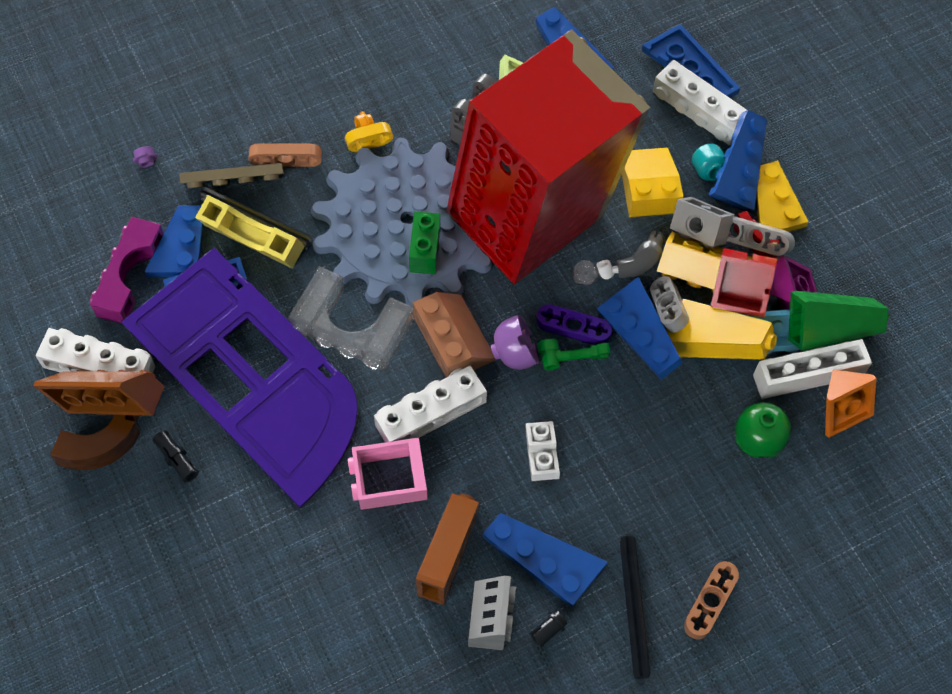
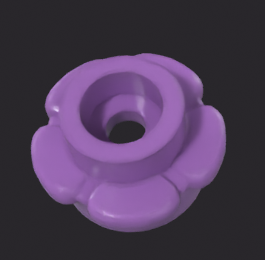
(145, 156)

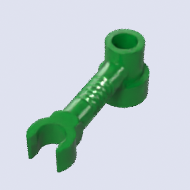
(552, 355)

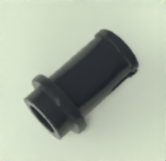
(548, 628)

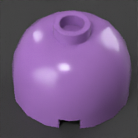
(514, 344)

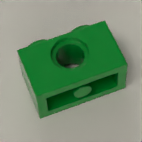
(424, 243)

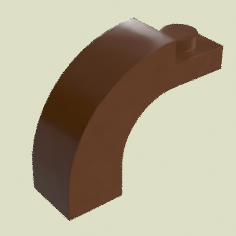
(97, 449)

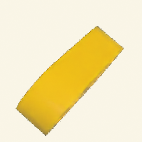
(369, 136)

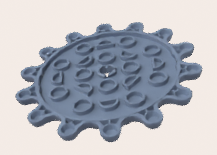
(369, 228)

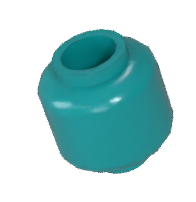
(708, 161)

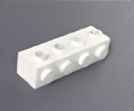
(698, 100)
(70, 352)
(809, 368)
(431, 407)

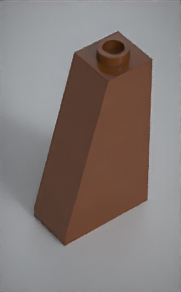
(447, 548)

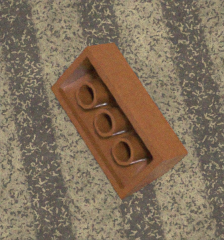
(103, 392)

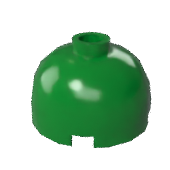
(762, 430)

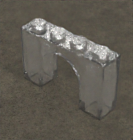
(373, 345)

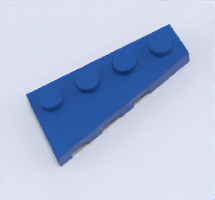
(548, 560)

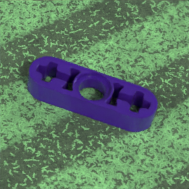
(593, 322)

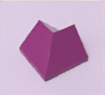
(790, 277)

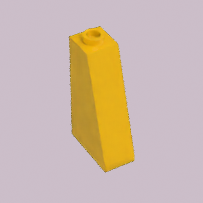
(722, 334)

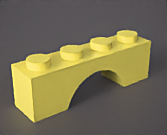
(249, 232)

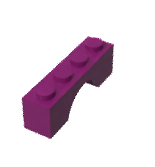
(137, 243)

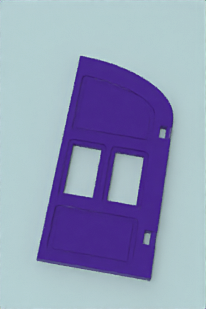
(288, 423)

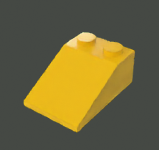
(651, 183)

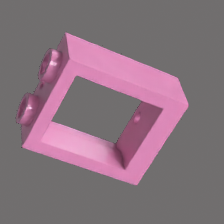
(387, 451)

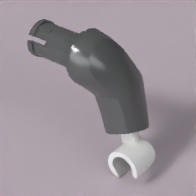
(643, 259)

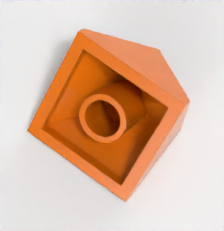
(849, 400)

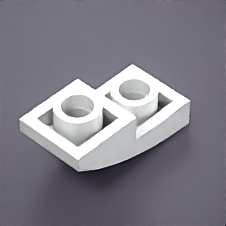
(542, 451)

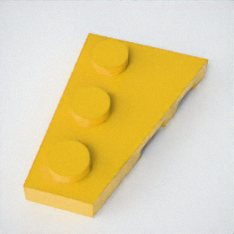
(777, 201)

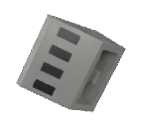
(489, 616)

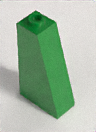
(832, 319)

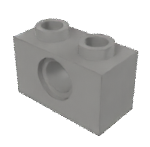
(715, 222)

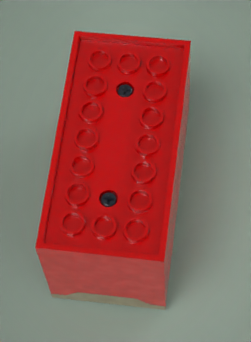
(543, 154)

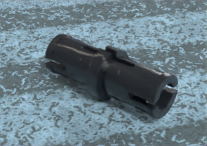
(175, 456)

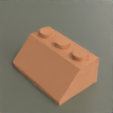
(451, 332)

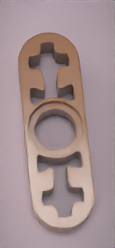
(299, 154)
(715, 611)

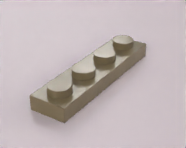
(221, 176)

